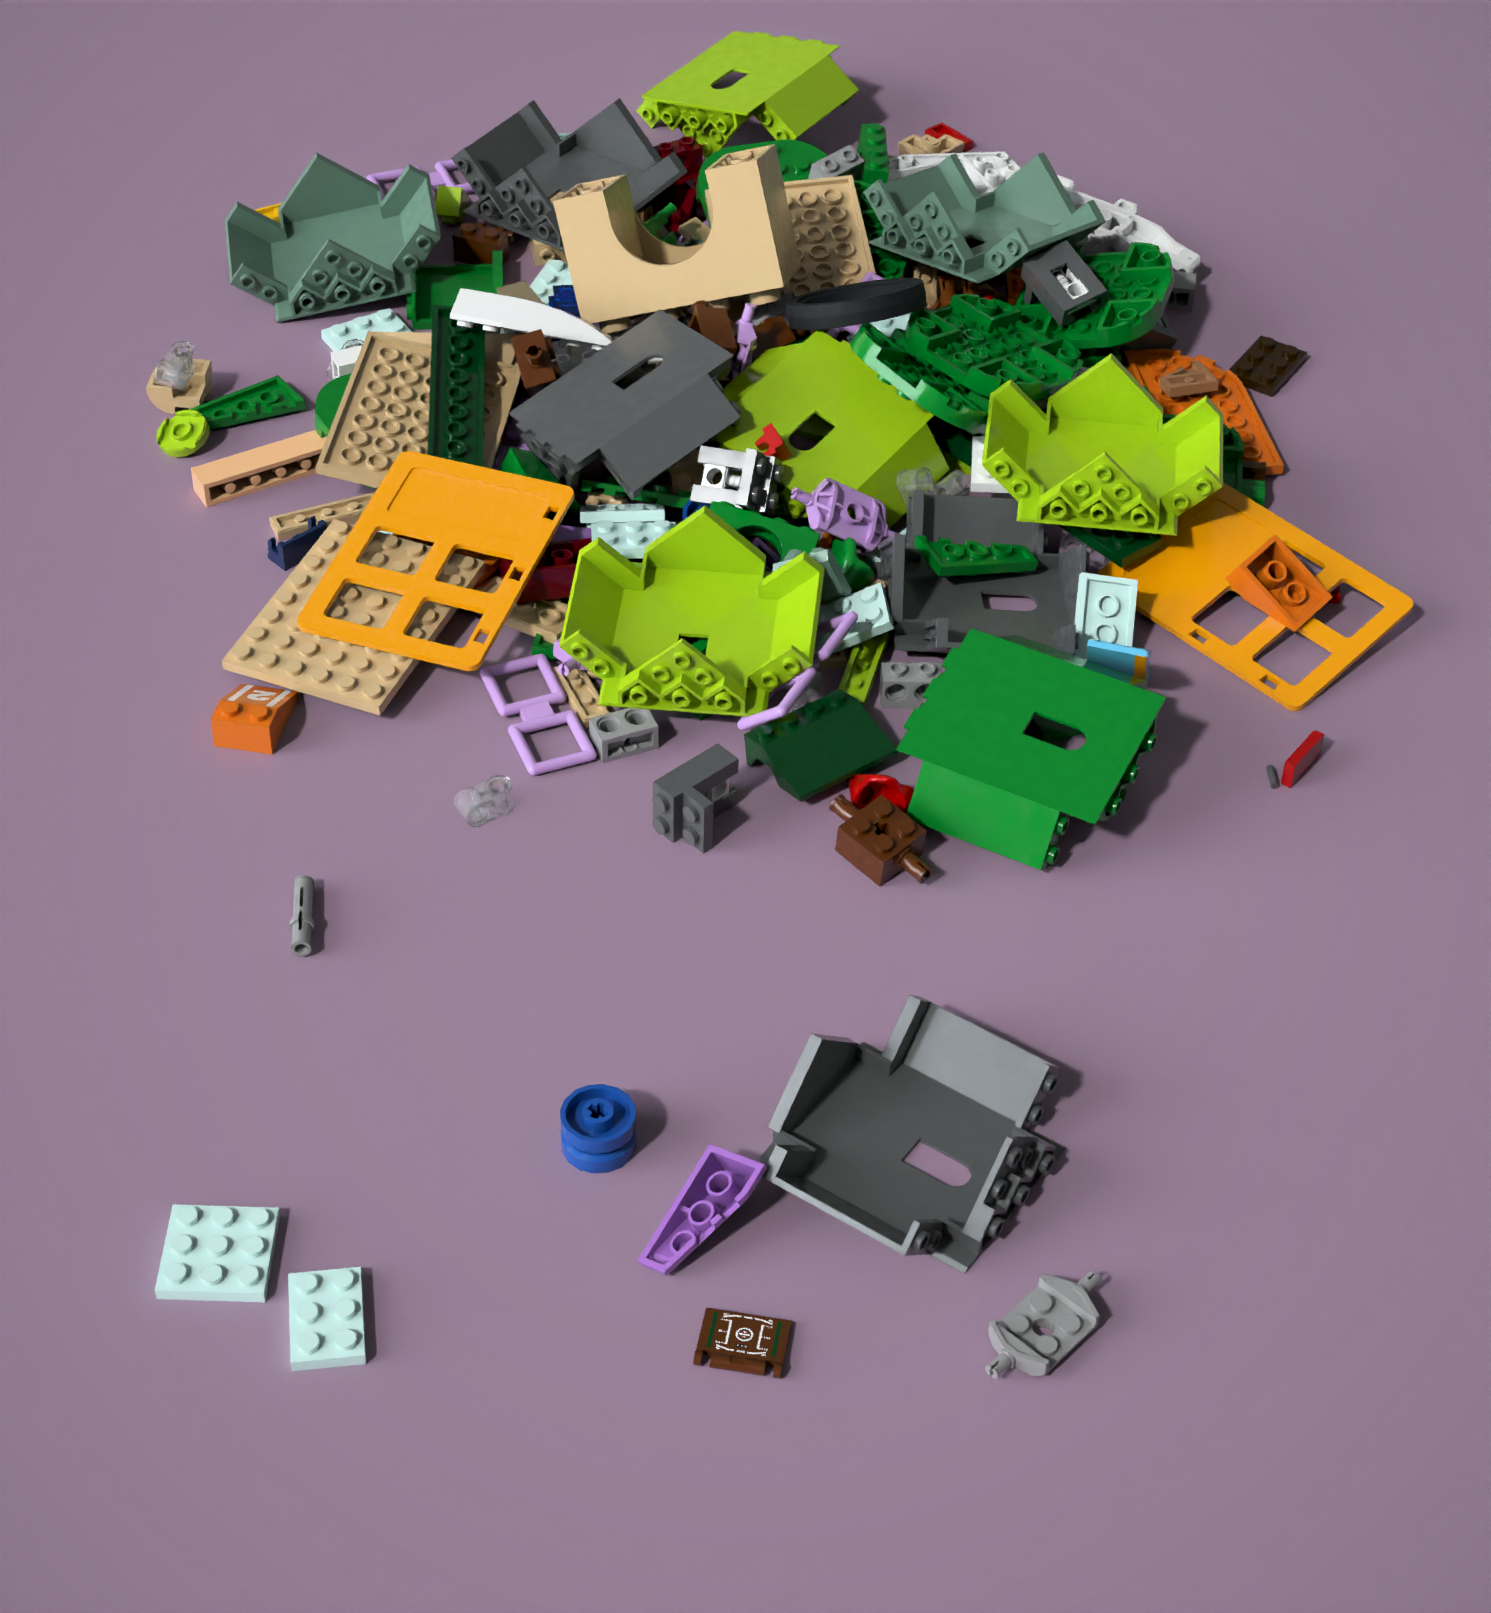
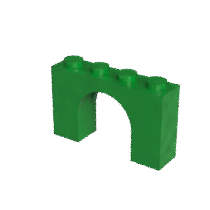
(873, 150)
(776, 530)

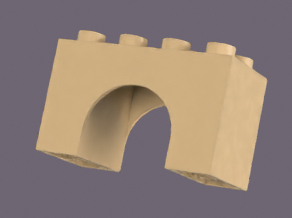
(629, 272)

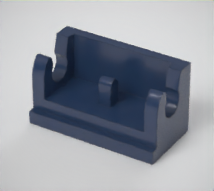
(291, 552)

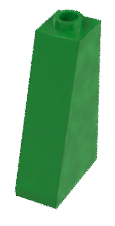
(527, 464)

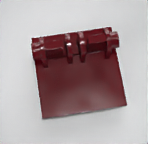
(683, 201)

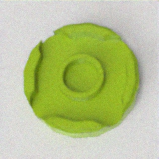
(183, 433)

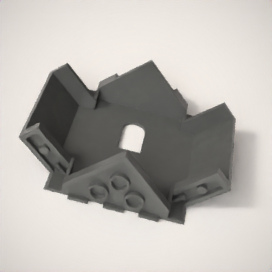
(528, 163)
(637, 428)
(939, 611)
(938, 1083)

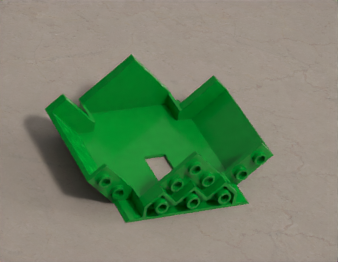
(1010, 789)

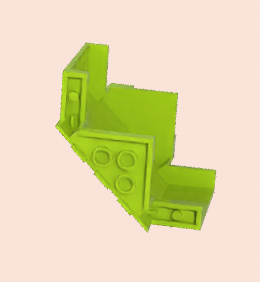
(785, 87)
(873, 429)
(1103, 453)
(699, 584)

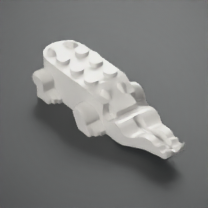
(1125, 227)

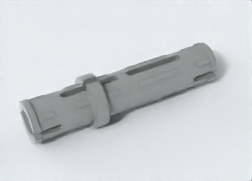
(302, 924)

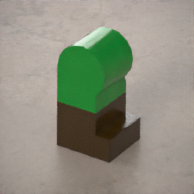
(1254, 480)

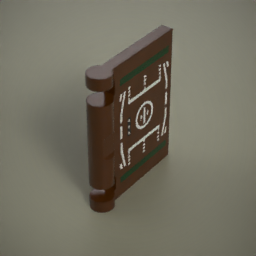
(743, 1342)

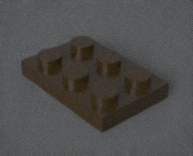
(1268, 365)

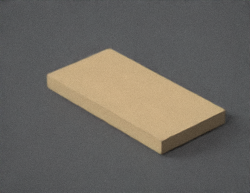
(532, 618)

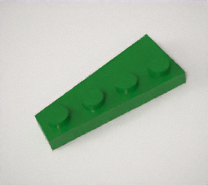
(252, 403)
(658, 493)
(974, 558)

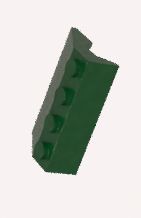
(819, 745)

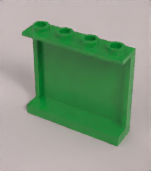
(443, 282)

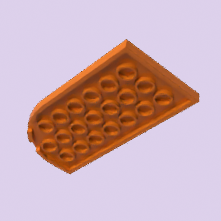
(1230, 399)

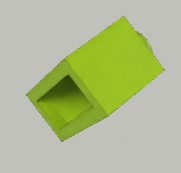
(450, 204)

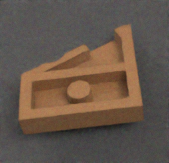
(1193, 381)

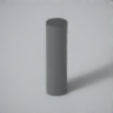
(1272, 776)

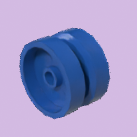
(598, 1128)

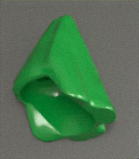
(855, 570)

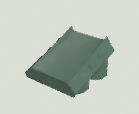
(834, 581)

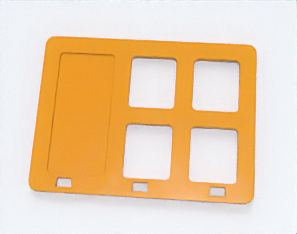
(455, 509)
(1191, 574)

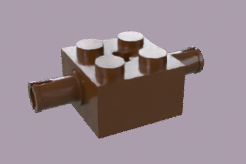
(715, 326)
(774, 333)
(535, 362)
(880, 840)

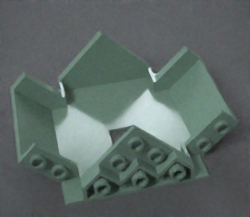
(939, 208)
(333, 241)

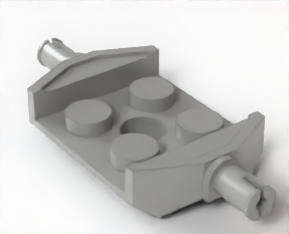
(1053, 1305)

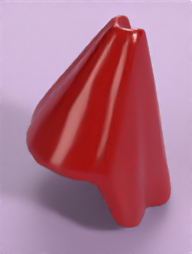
(868, 787)

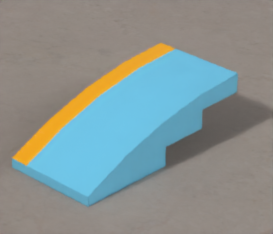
(1120, 657)

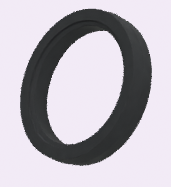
(856, 303)

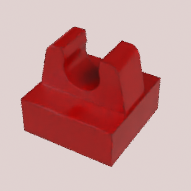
(775, 443)

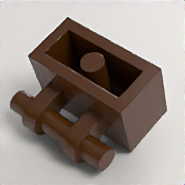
(476, 241)

